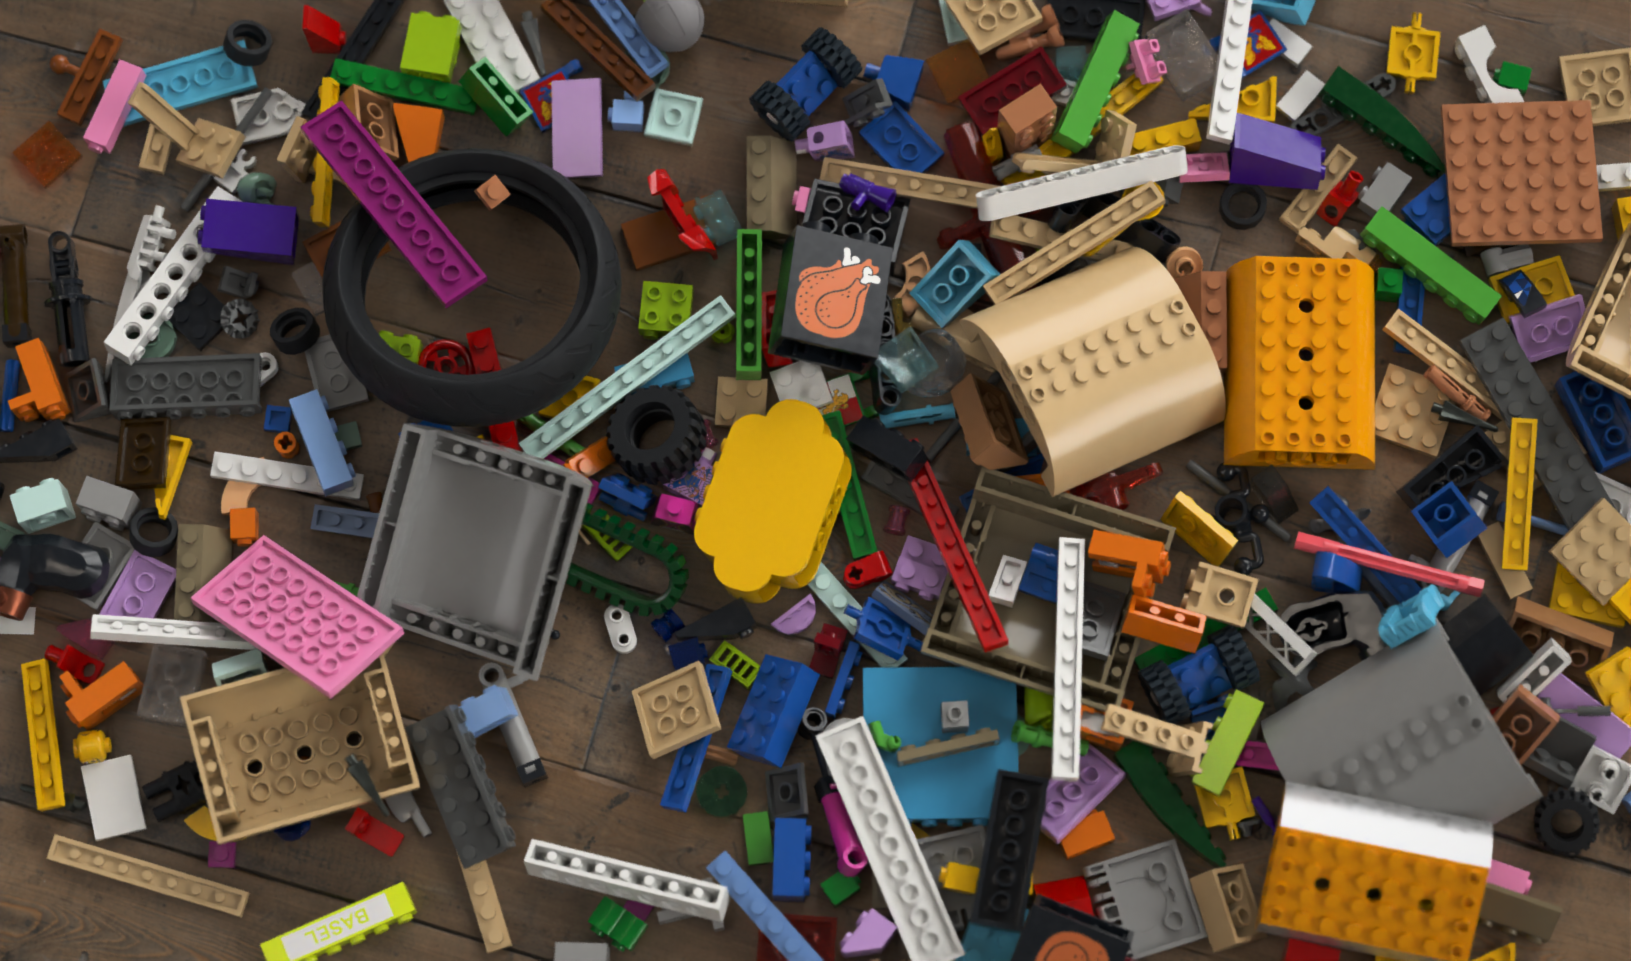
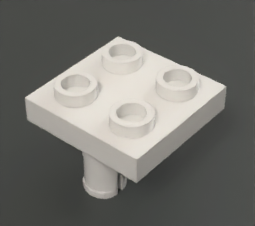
(1603, 779)

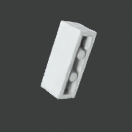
(1538, 670)

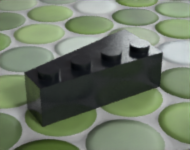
(1461, 463)

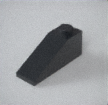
(723, 624)

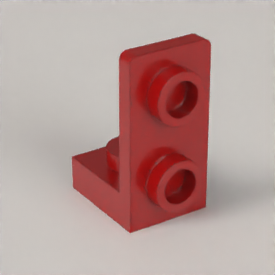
(374, 832)

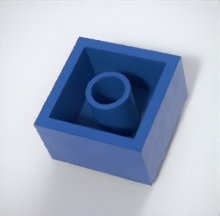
(1449, 519)

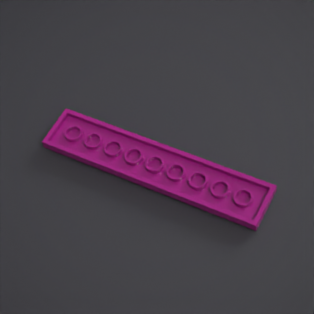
(394, 204)

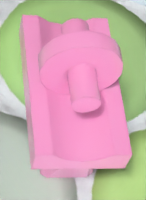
(1143, 61)

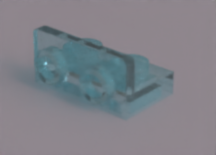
(718, 217)

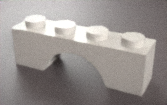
(1474, 50)

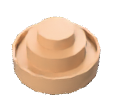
(1184, 262)

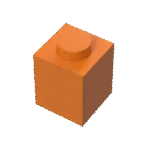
(244, 526)

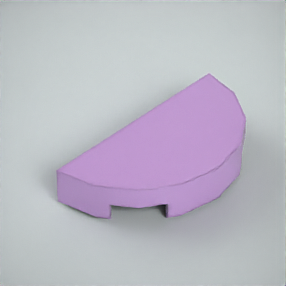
(797, 618)

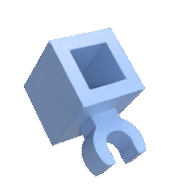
(626, 114)

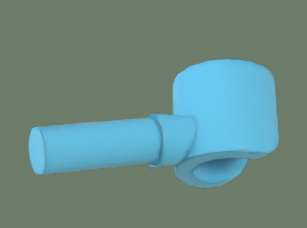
(1448, 600)

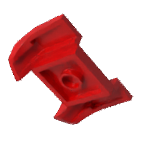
(689, 231)

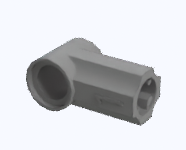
(1503, 260)

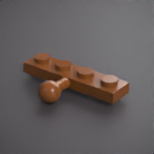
(87, 76)

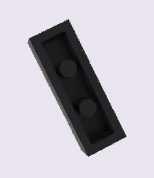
(887, 448)

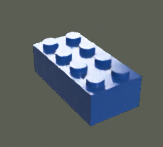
(1599, 419)
(773, 710)

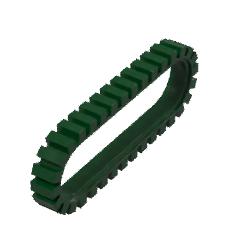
(633, 599)

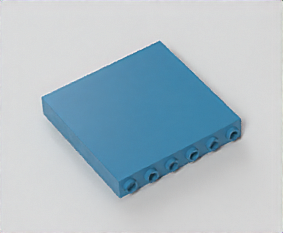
(909, 705)

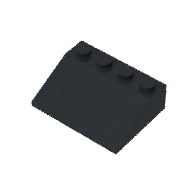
(833, 207)
(1485, 644)

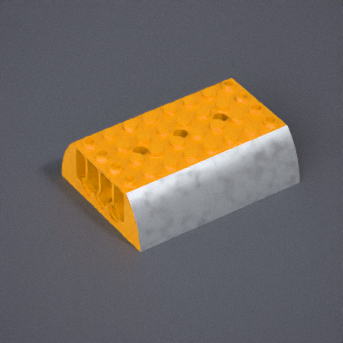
(1380, 846)

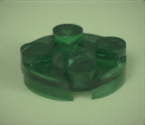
(730, 803)

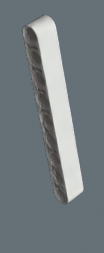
(1081, 183)

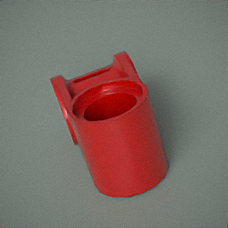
(871, 570)

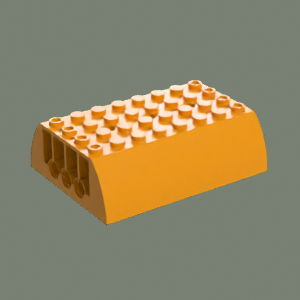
(1270, 378)

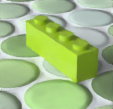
(1228, 741)

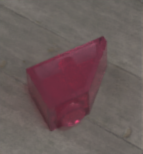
(80, 632)

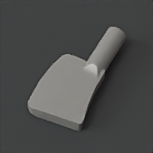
(405, 808)

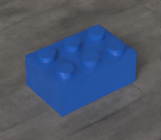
(791, 860)

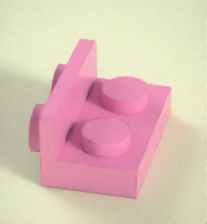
(1206, 167)

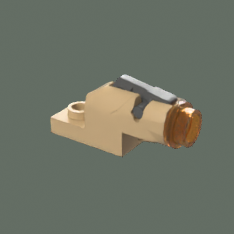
(1340, 245)

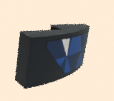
(1523, 293)

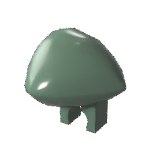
(256, 188)

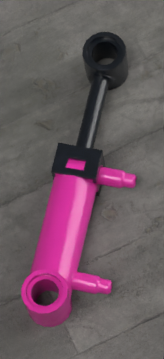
(840, 824)

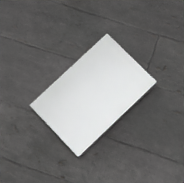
(113, 797)

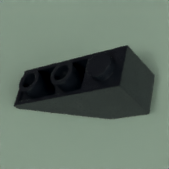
(43, 445)

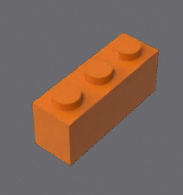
(1163, 623)

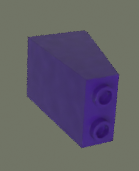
(1274, 155)
(249, 230)

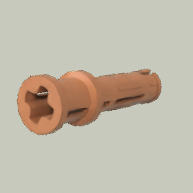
(1464, 401)

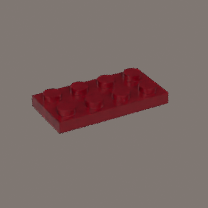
(1005, 86)

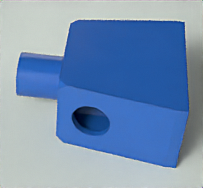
(900, 77)

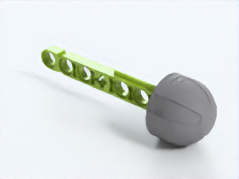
(671, 23)

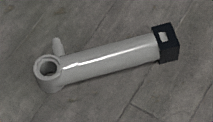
(1481, 499)
(515, 730)

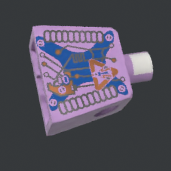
(827, 140)
(693, 483)

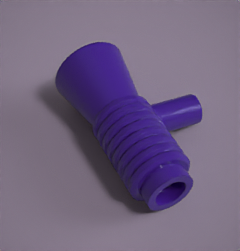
(867, 190)

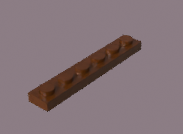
(599, 47)

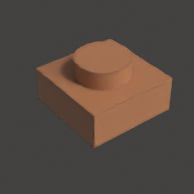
(492, 192)

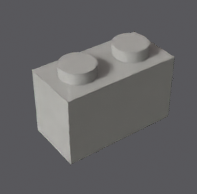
(1385, 190)

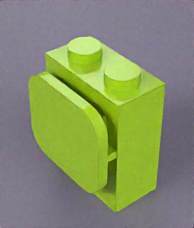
(431, 46)

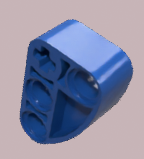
(1335, 573)

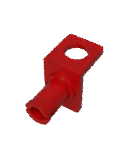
(1341, 197)
(74, 662)

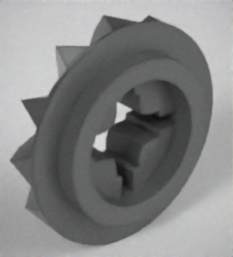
(229, 314)

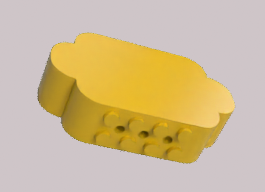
(772, 501)

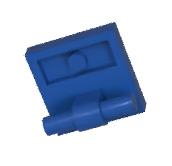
(627, 494)
(1041, 574)

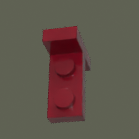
(827, 650)

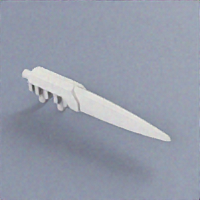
(140, 263)

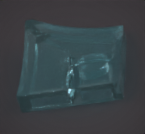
(905, 360)

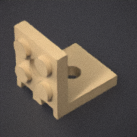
(1205, 586)

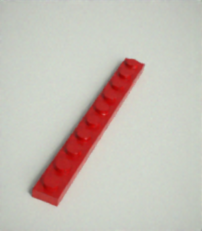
(958, 560)

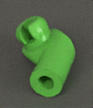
(883, 740)

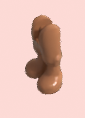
(1025, 43)

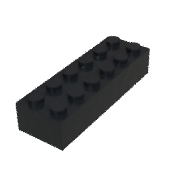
(1009, 851)

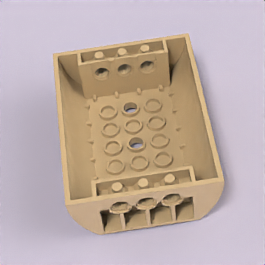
(274, 718)

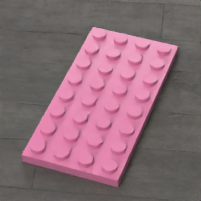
(297, 616)

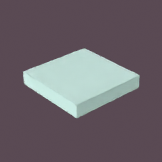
(673, 117)

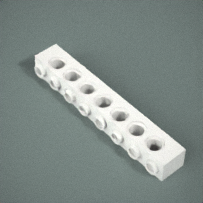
(161, 282)
(627, 880)

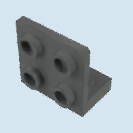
(1561, 752)

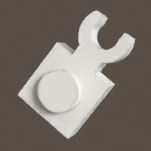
(236, 172)

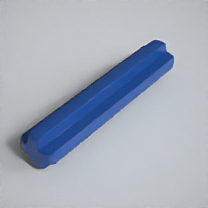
(10, 390)

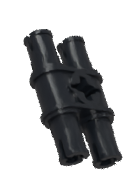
(172, 781)

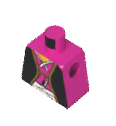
(675, 513)

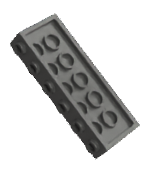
(186, 386)
(461, 786)

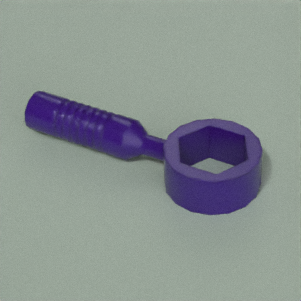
(1264, 813)

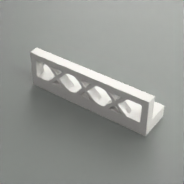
(1281, 628)

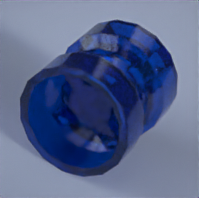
(662, 627)

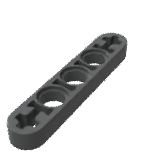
(1333, 116)

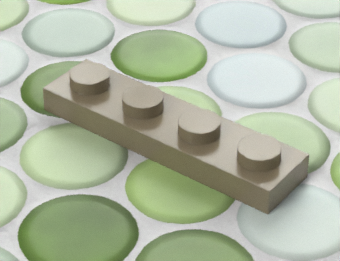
(936, 749)

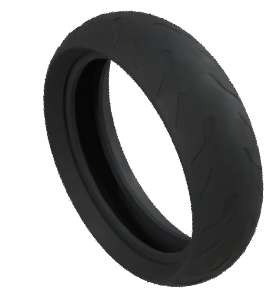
(496, 395)

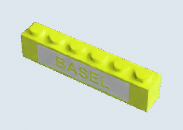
(343, 926)

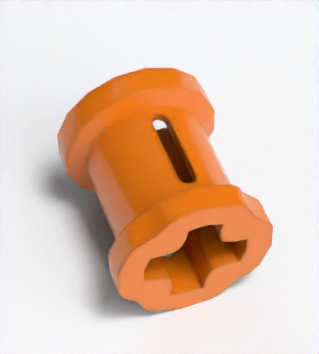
(292, 450)

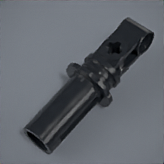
(66, 293)

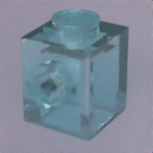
(1070, 61)

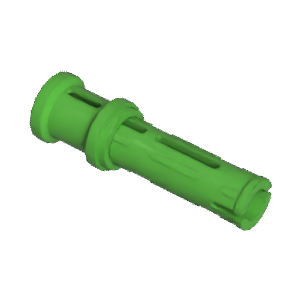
(1038, 736)

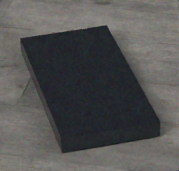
(1084, 18)

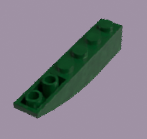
(1380, 119)
(1165, 800)

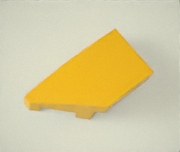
(993, 145)

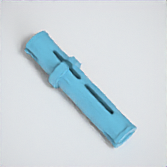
(918, 416)

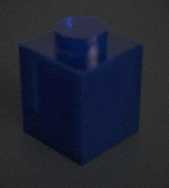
(687, 652)

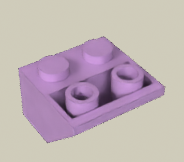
(870, 937)

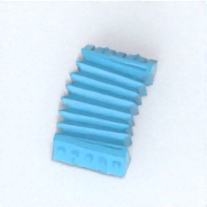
(1411, 616)

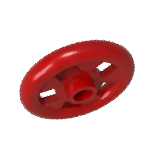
(454, 349)

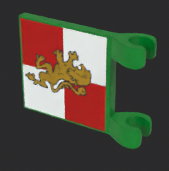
(847, 399)

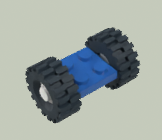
(806, 85)
(1199, 676)

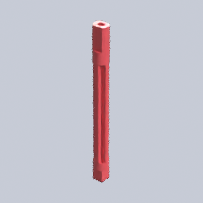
(1446, 579)

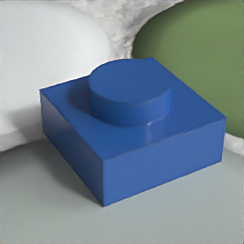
(277, 419)

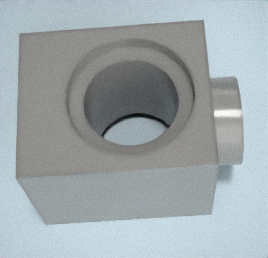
(954, 716)

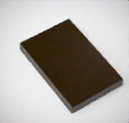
(143, 453)

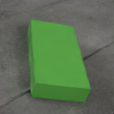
(758, 838)

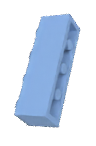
(321, 443)
(488, 710)

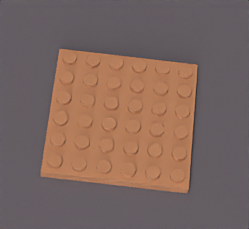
(1521, 173)

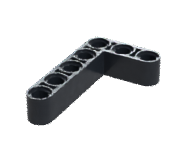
(1144, 234)
(880, 386)

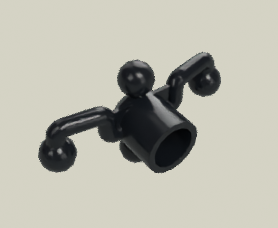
(1242, 527)

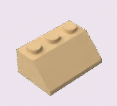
(1227, 907)

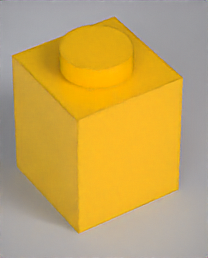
(958, 878)

